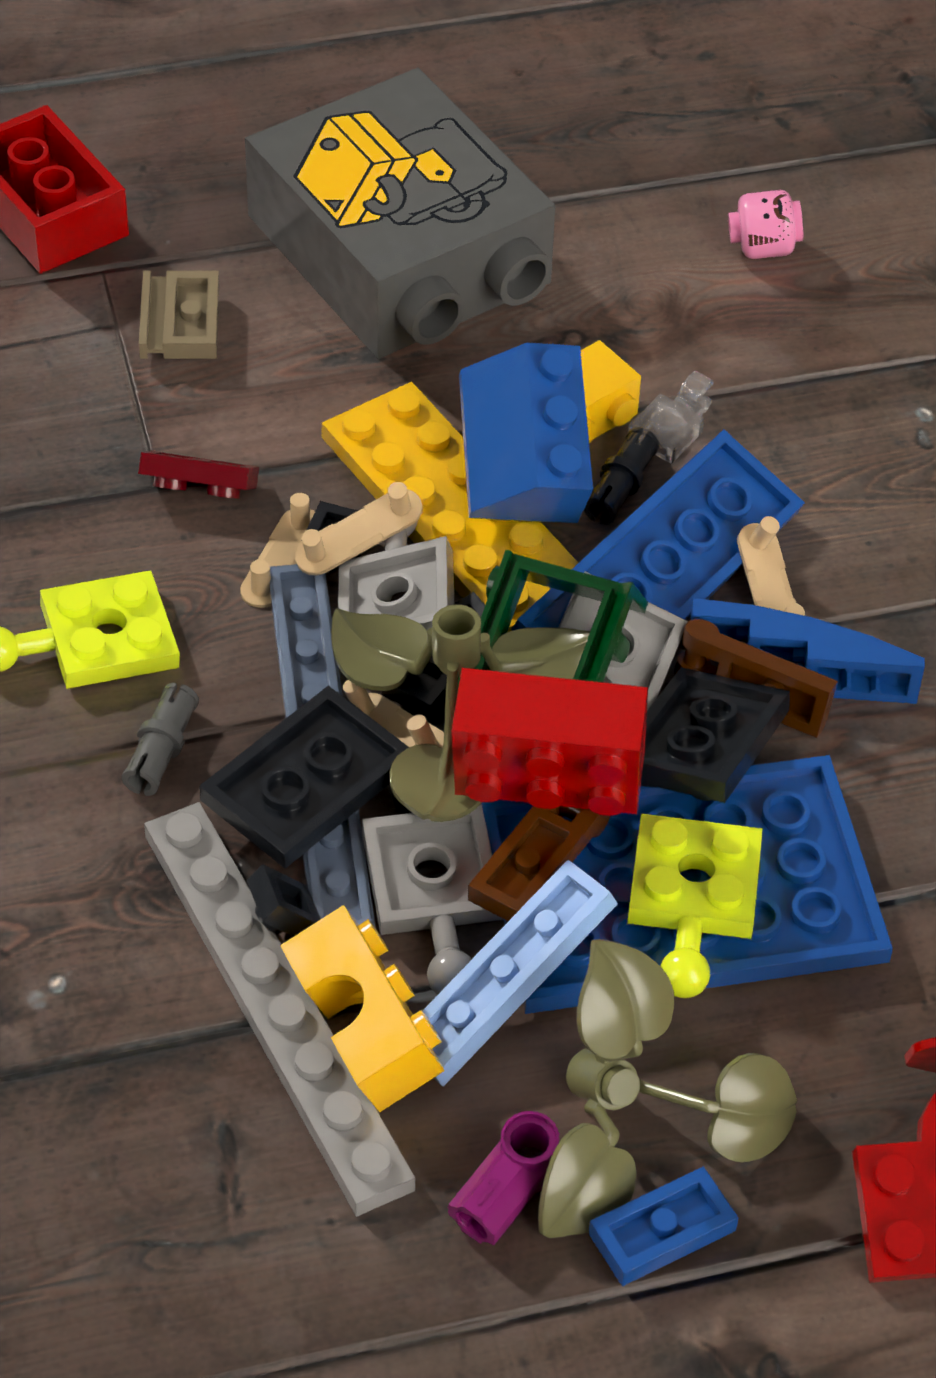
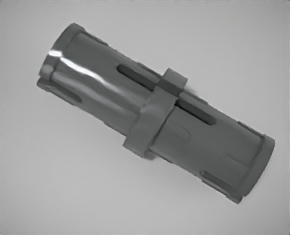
(160, 739)

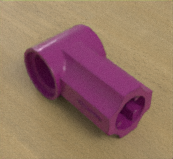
(505, 1179)

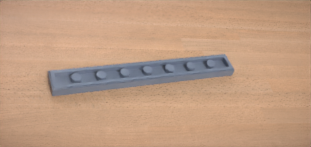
(302, 628)

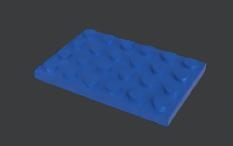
(812, 884)

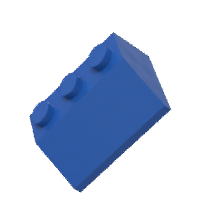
(526, 435)

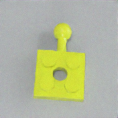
(84, 651)
(714, 906)

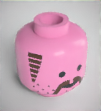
(766, 224)

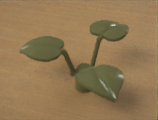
(383, 648)
(619, 1006)

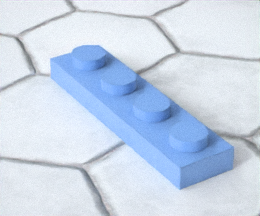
(515, 964)

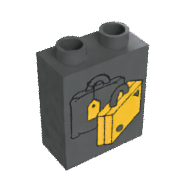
(400, 212)

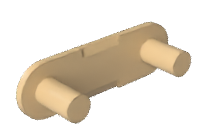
(355, 534)
(277, 552)
(766, 566)
(403, 725)

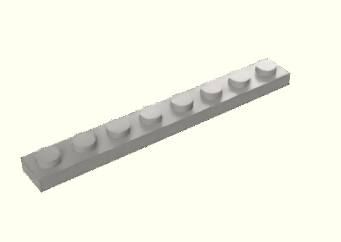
(280, 1011)

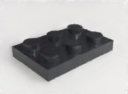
(708, 733)
(304, 776)

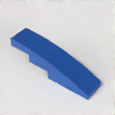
(859, 662)

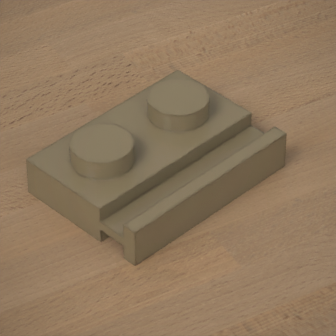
(179, 315)

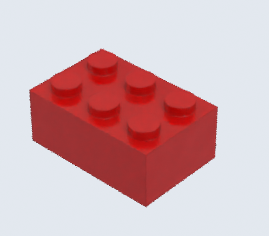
(55, 192)
(549, 741)

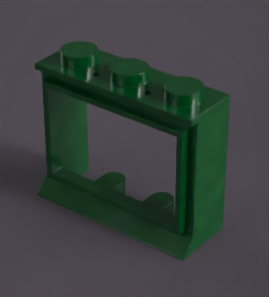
(605, 638)

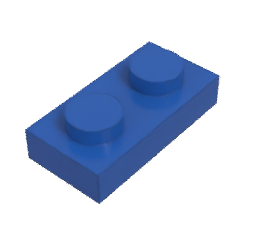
(663, 1226)

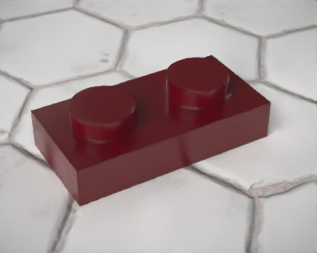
(174, 471)

